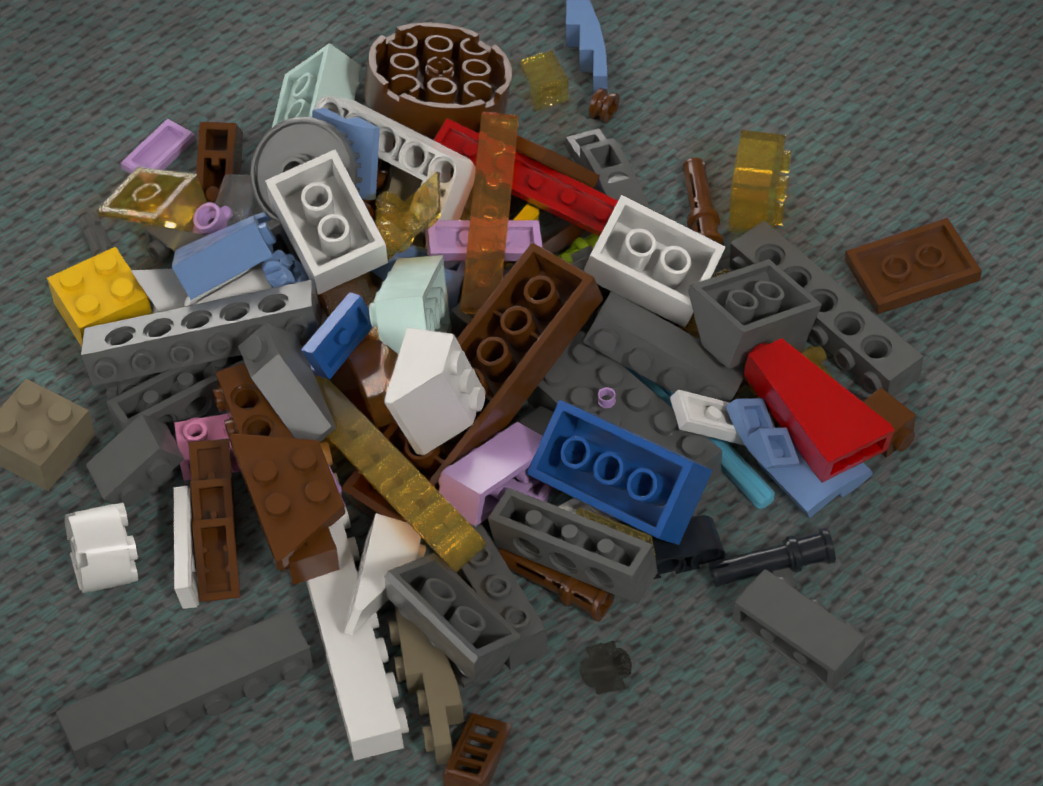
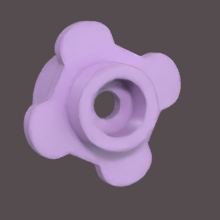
(211, 218)

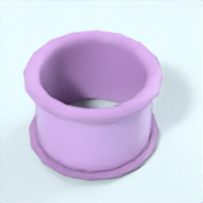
(606, 403)

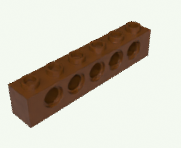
(234, 395)

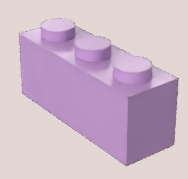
(484, 475)

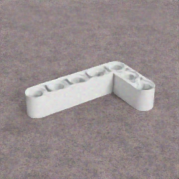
(408, 156)

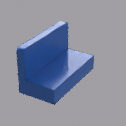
(338, 336)

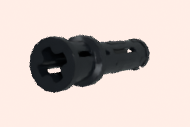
(790, 554)

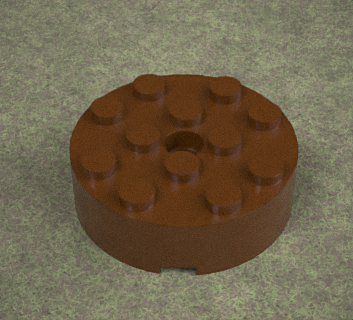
(436, 75)

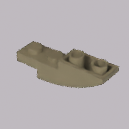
(433, 680)

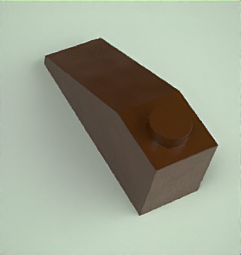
(217, 155)

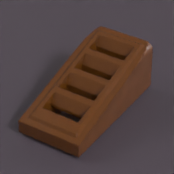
(454, 775)

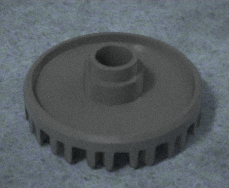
(293, 144)

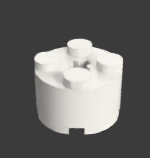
(100, 547)

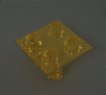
(402, 220)

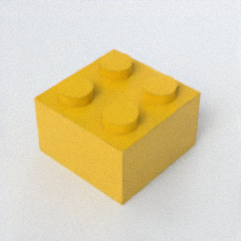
(98, 293)

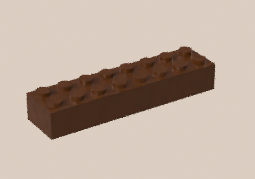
(511, 350)

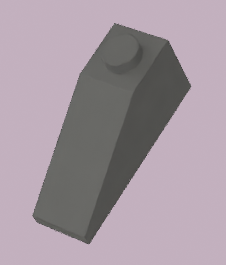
(287, 381)

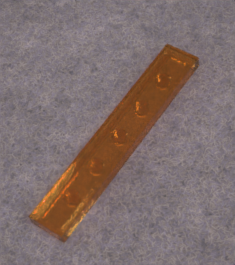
(489, 209)

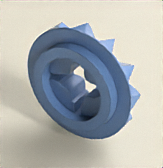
(283, 270)

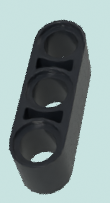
(697, 547)

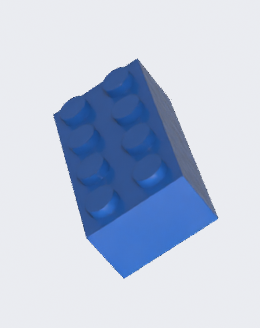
(619, 472)

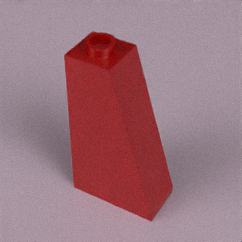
(822, 417)

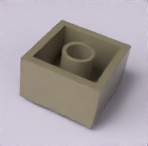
(42, 434)

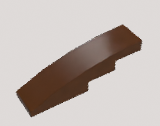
(214, 520)

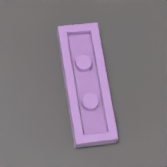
(451, 238)

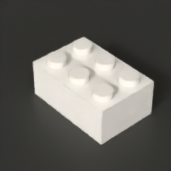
(326, 221)
(652, 260)

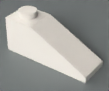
(385, 548)

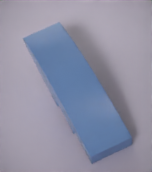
(585, 32)

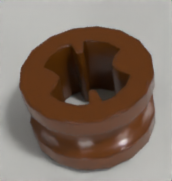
(603, 105)

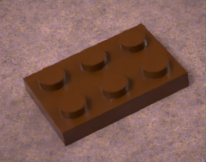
(912, 265)

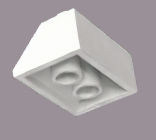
(433, 389)

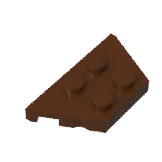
(288, 490)

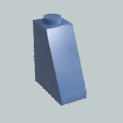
(222, 255)

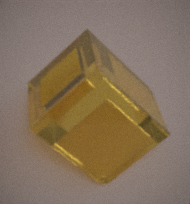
(546, 80)

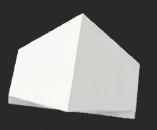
(162, 288)

